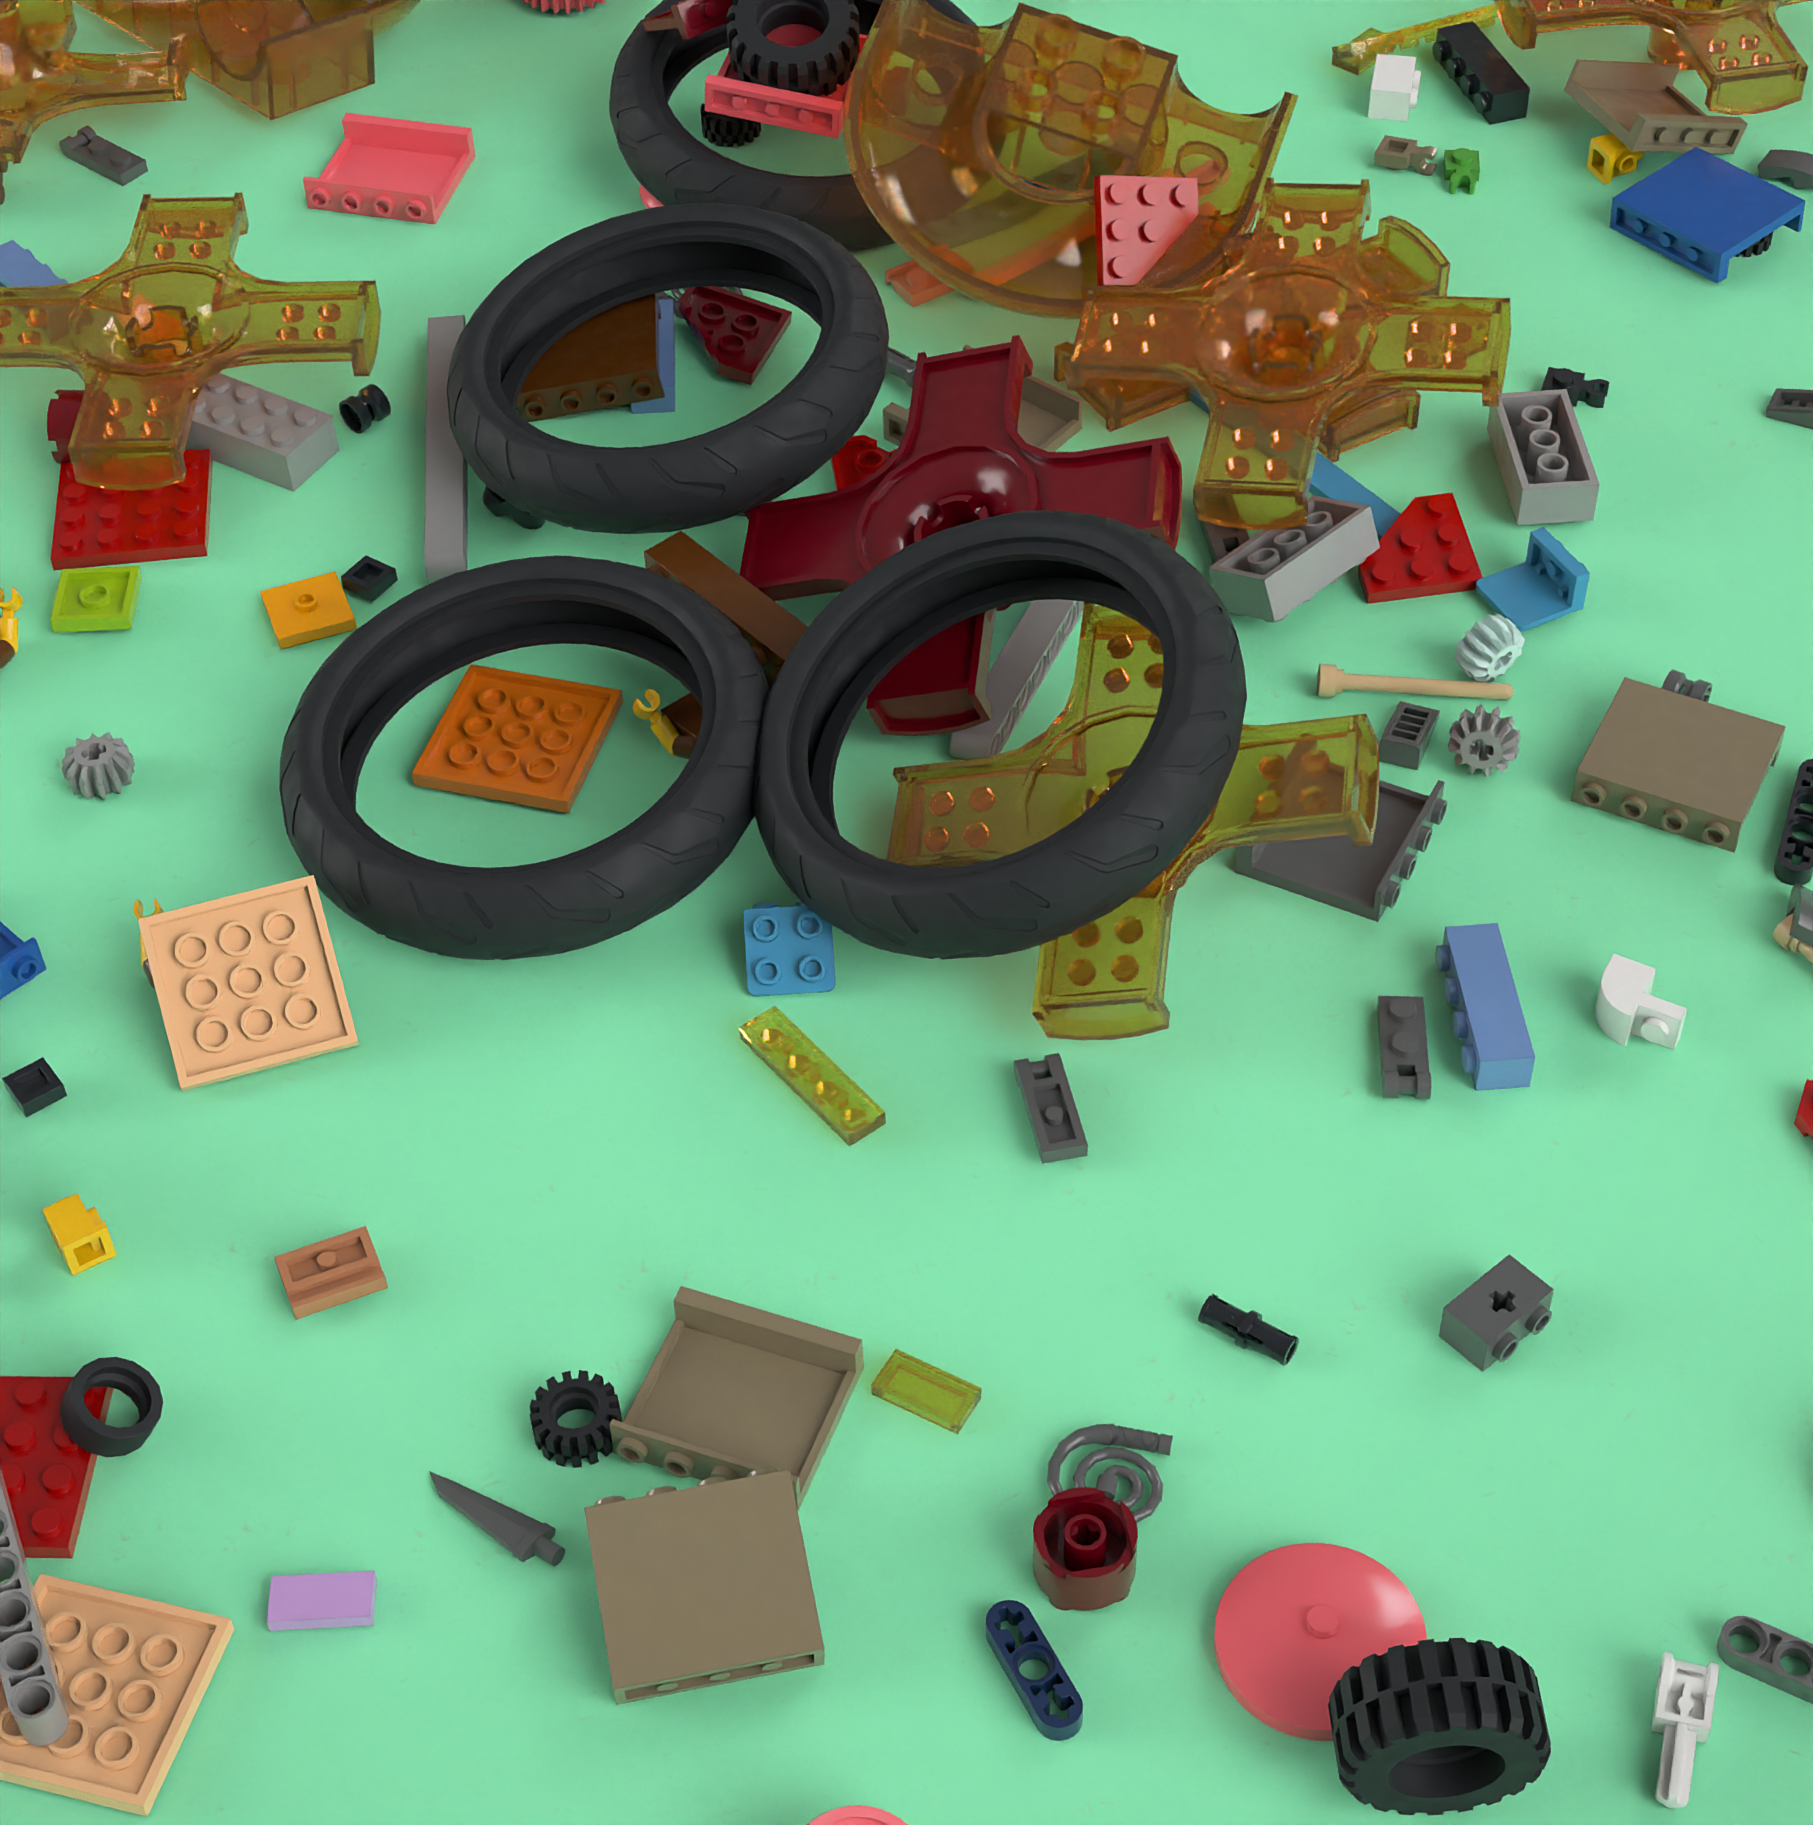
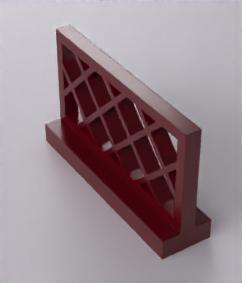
(691, 17)

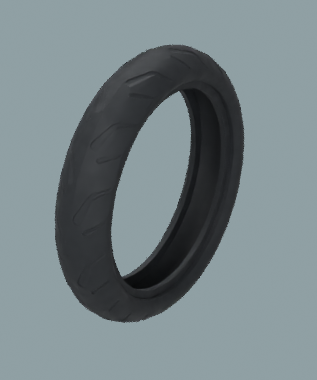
(685, 171)
(690, 478)
(1082, 867)
(547, 903)

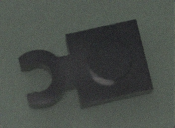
(1578, 389)

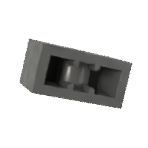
(1496, 1313)

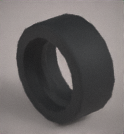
(102, 1438)

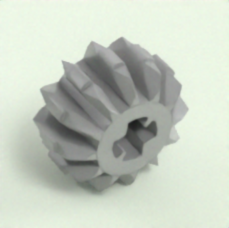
(1484, 740)
(98, 766)

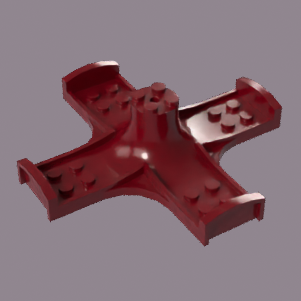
(951, 469)

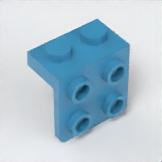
(1541, 588)
(787, 950)

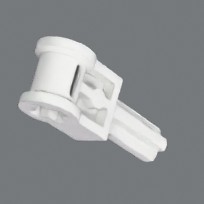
(1684, 1716)

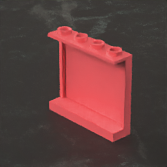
(775, 106)
(393, 169)

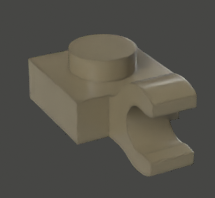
(1400, 153)

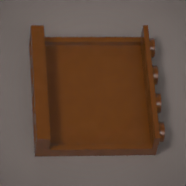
(598, 364)

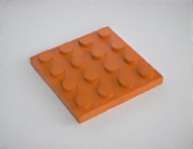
(518, 738)

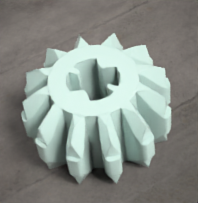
(1489, 648)

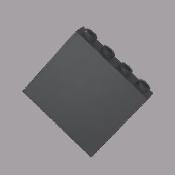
(1347, 876)

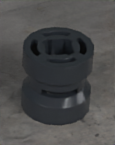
(363, 409)

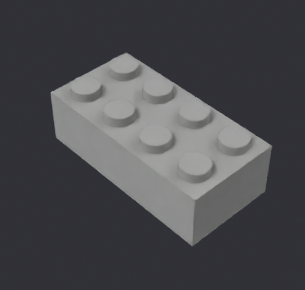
(261, 432)
(1543, 458)
(1292, 564)

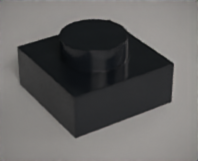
(369, 578)
(34, 1087)

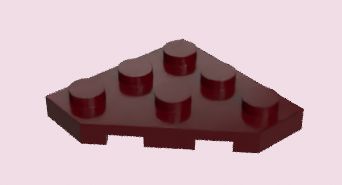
(733, 329)

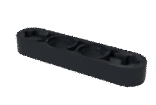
(1797, 820)

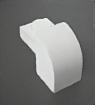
(1628, 1008)

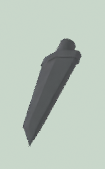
(508, 1527)

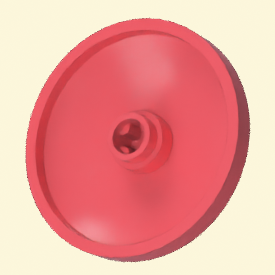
(1303, 1621)

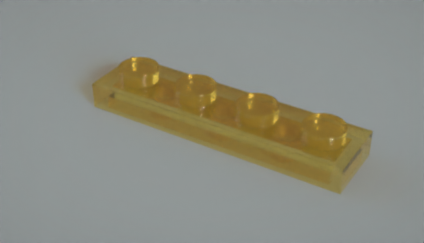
(812, 1076)

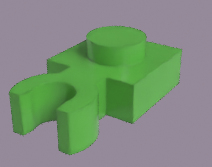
(1462, 169)

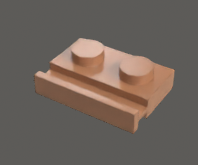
(915, 283)
(331, 1272)

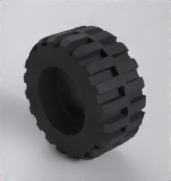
(801, 69)
(1438, 1727)

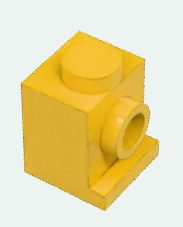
(1611, 158)
(78, 1234)

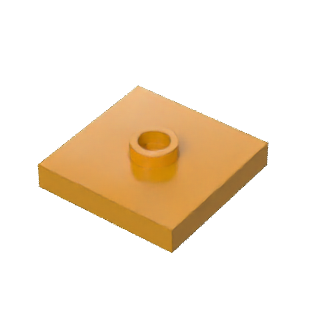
(308, 610)

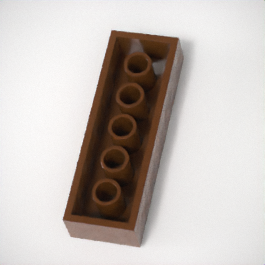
(762, 622)

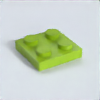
(96, 599)

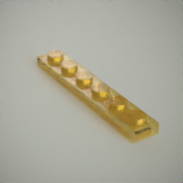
(1408, 36)

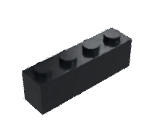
(1481, 72)

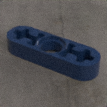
(1033, 1692)

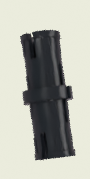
(1248, 1329)

